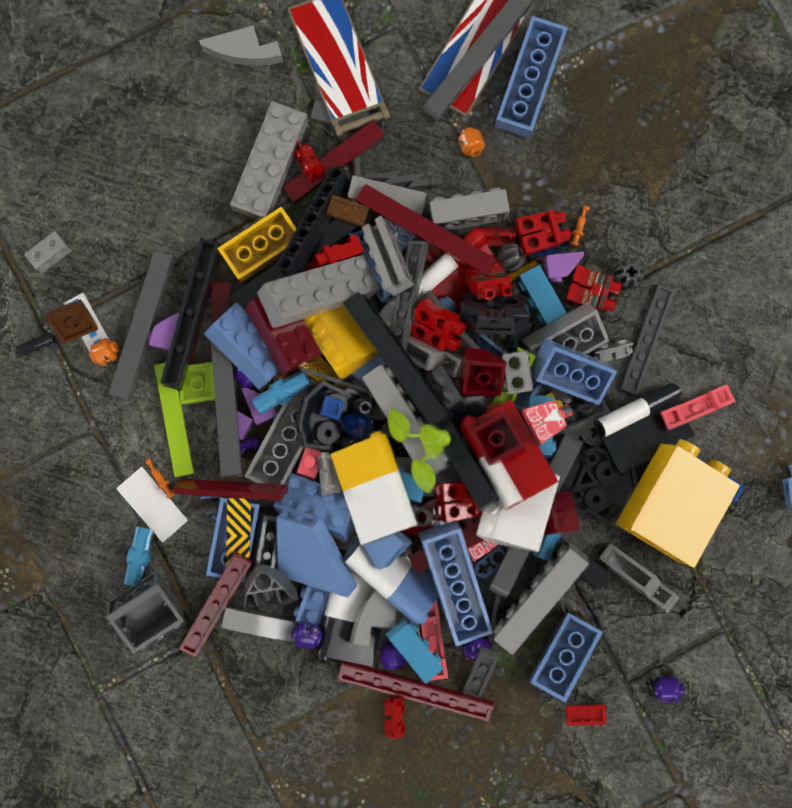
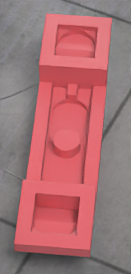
(697, 407)
(432, 633)

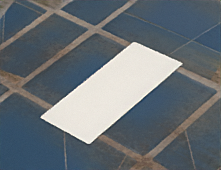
(152, 504)

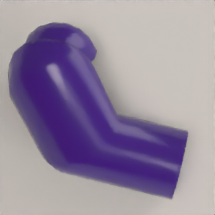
(250, 443)

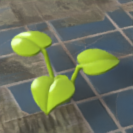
(432, 440)

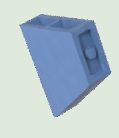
(310, 554)

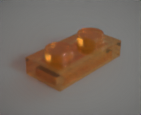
(347, 210)

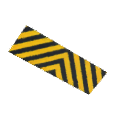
(238, 528)

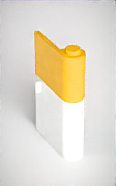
(373, 488)

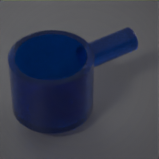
(358, 426)

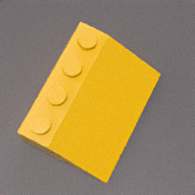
(341, 341)

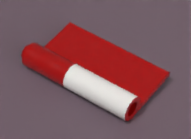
(446, 274)
(520, 475)

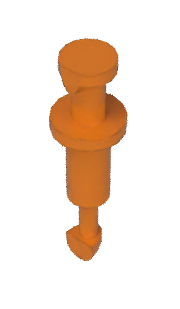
(577, 233)
(163, 484)

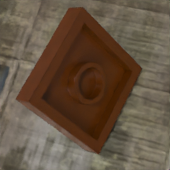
(71, 321)

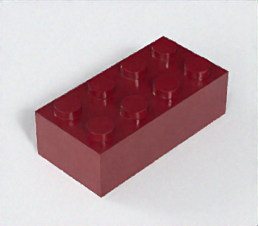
(288, 344)

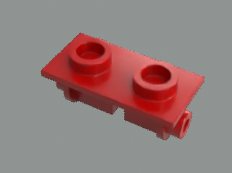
(307, 160)
(499, 236)
(395, 726)

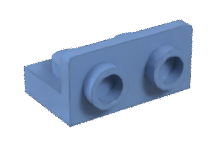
(312, 605)

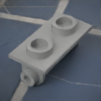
(620, 347)
(328, 476)

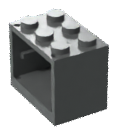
(145, 612)

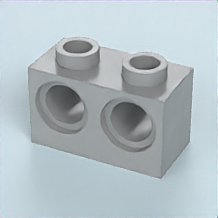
(48, 252)
(522, 371)

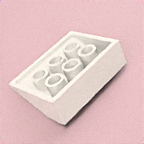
(520, 525)

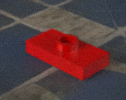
(585, 714)

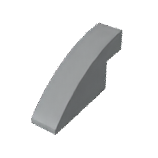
(242, 48)
(431, 358)
(639, 578)
(373, 613)
(258, 624)

